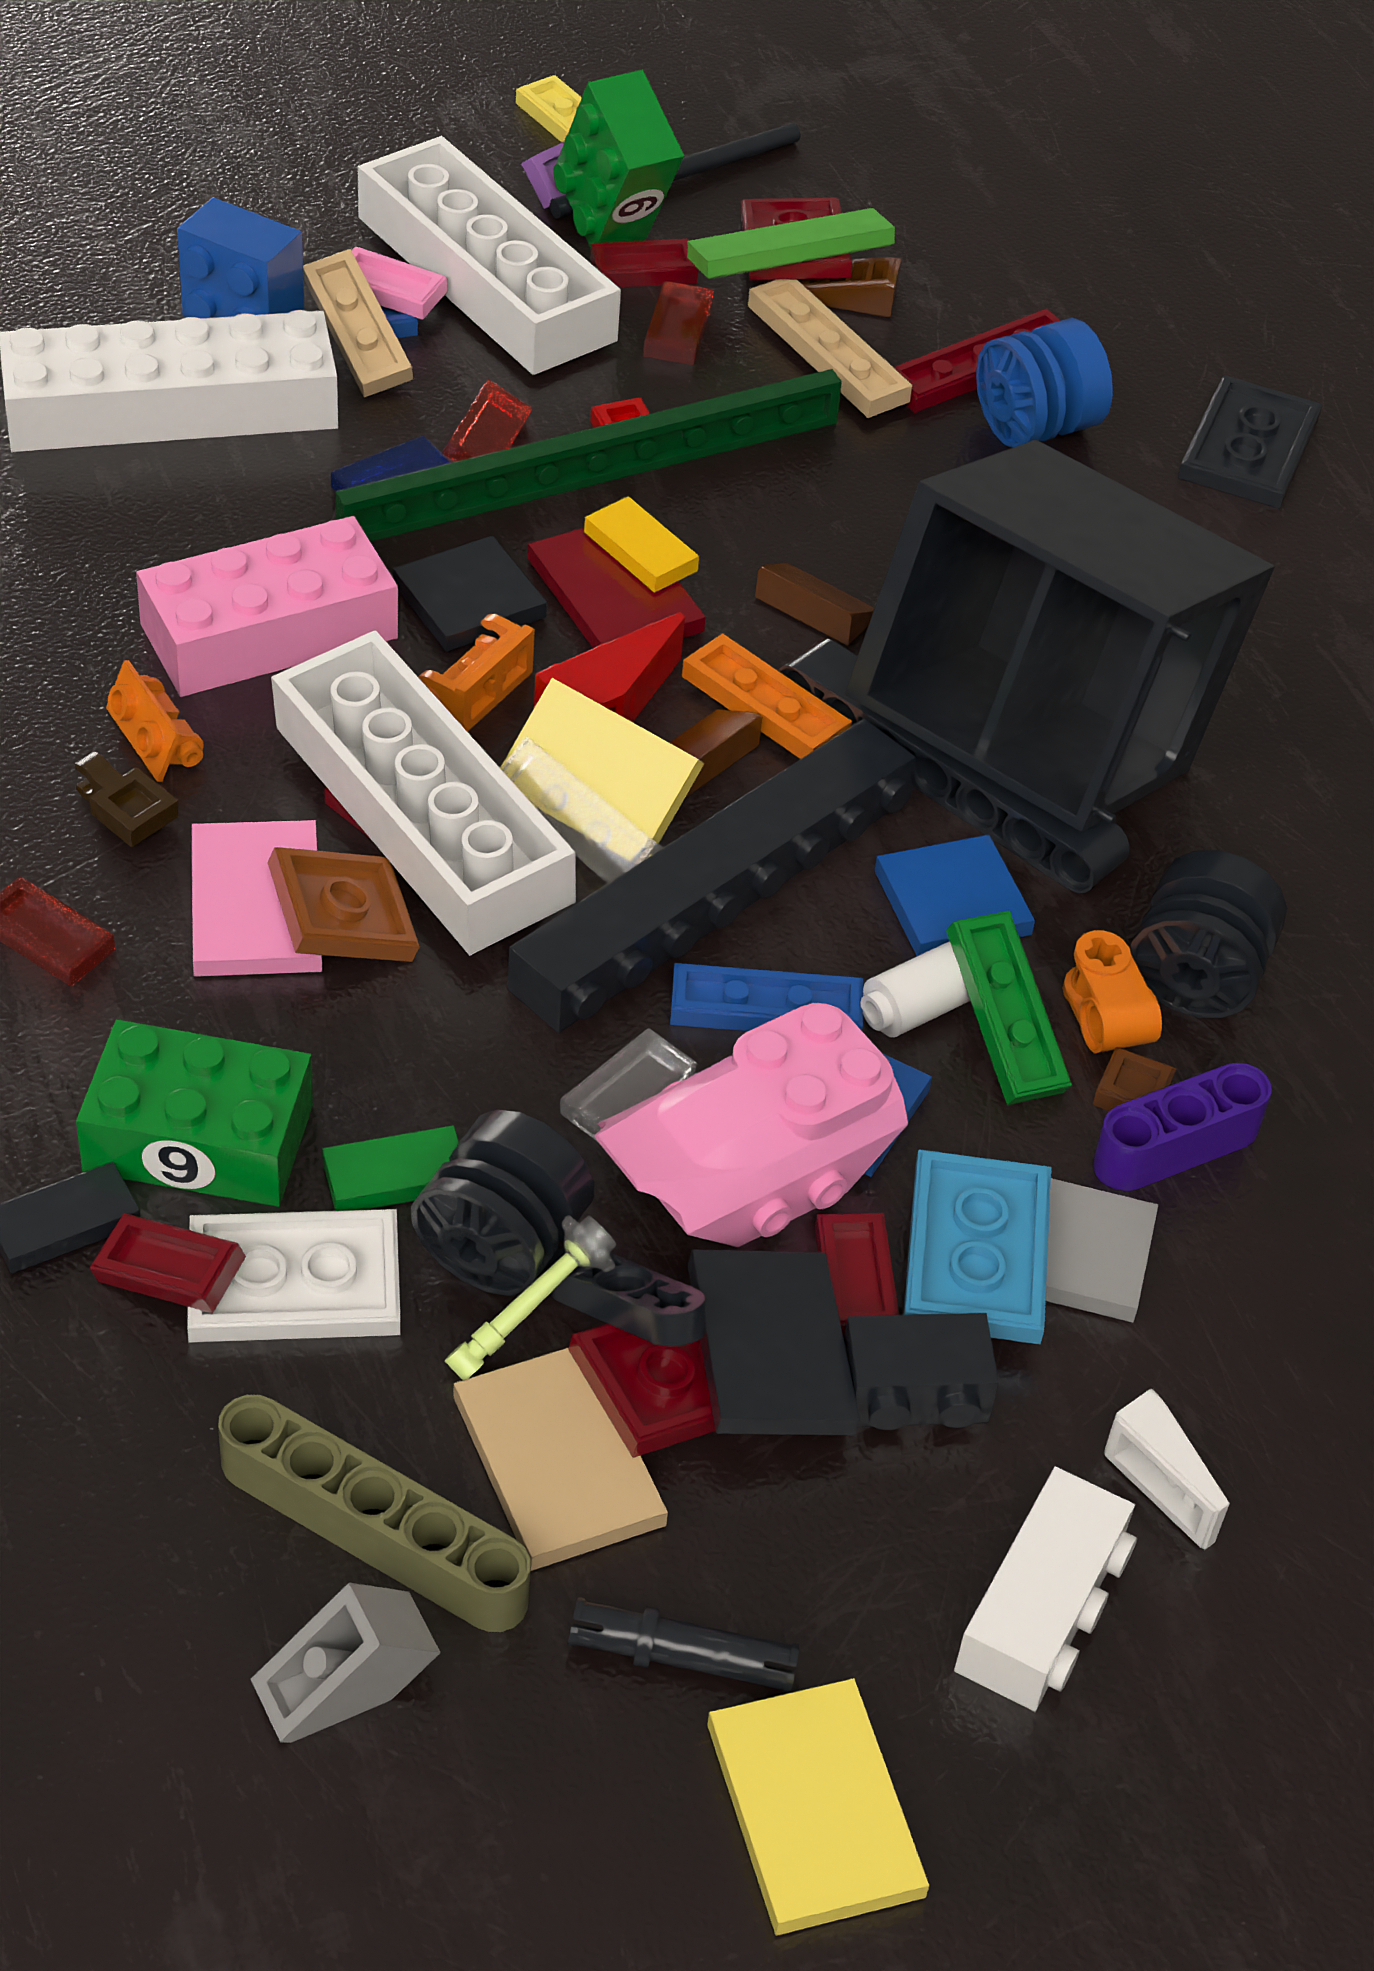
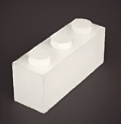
(1047, 1590)

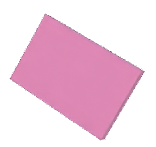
(235, 899)

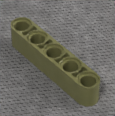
(385, 1540)

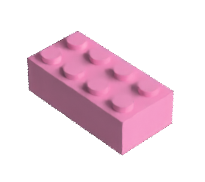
(265, 604)

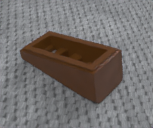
(868, 290)

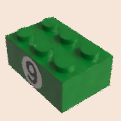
(617, 160)
(196, 1112)

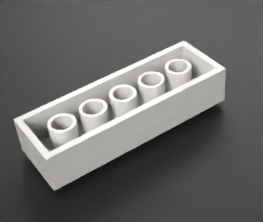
(496, 254)
(168, 380)
(424, 792)

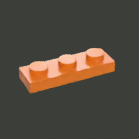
(751, 685)

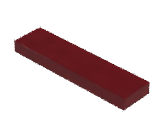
(953, 368)

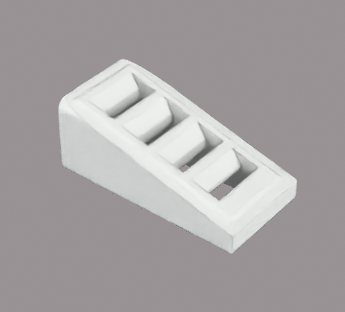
(1165, 1466)

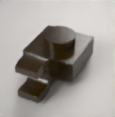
(126, 804)

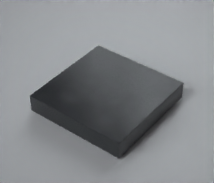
(463, 587)

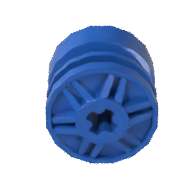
(1044, 382)

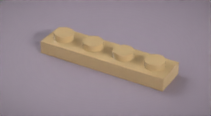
(830, 344)

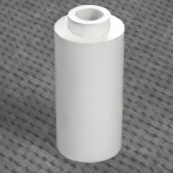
(914, 992)

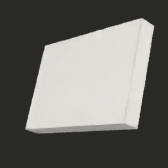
(305, 1276)

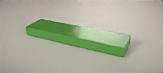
(790, 243)

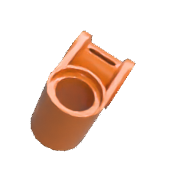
(1110, 994)

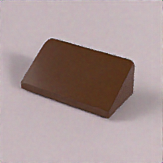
(813, 601)
(720, 741)

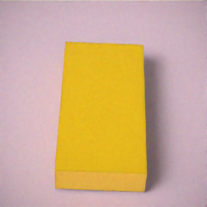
(641, 544)

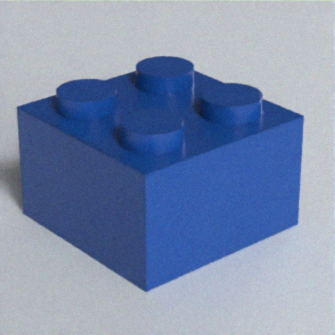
(238, 263)

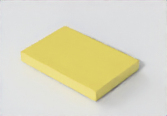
(613, 756)
(816, 1806)

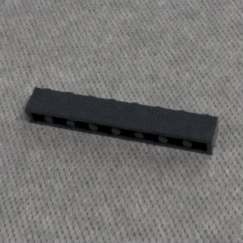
(709, 876)

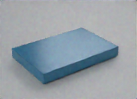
(980, 1242)

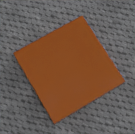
(342, 905)

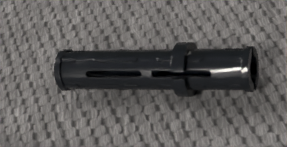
(683, 1644)

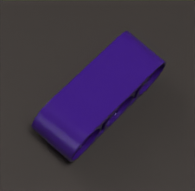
(1181, 1126)

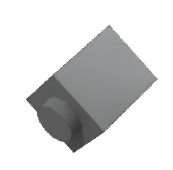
(345, 1661)

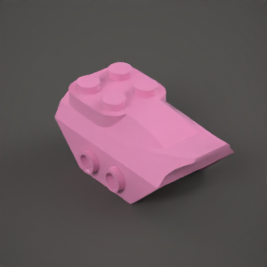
(764, 1129)

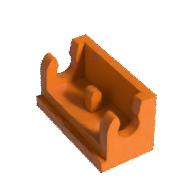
(485, 671)

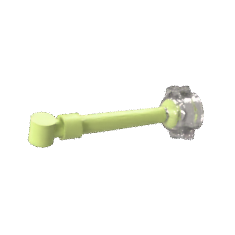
(585, 1246)

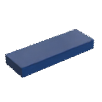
(752, 997)

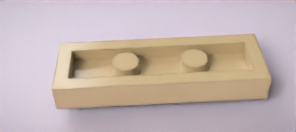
(357, 323)

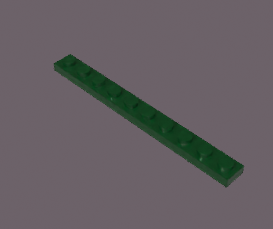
(591, 456)

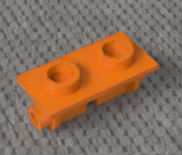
(151, 722)

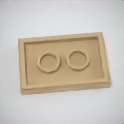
(556, 1459)

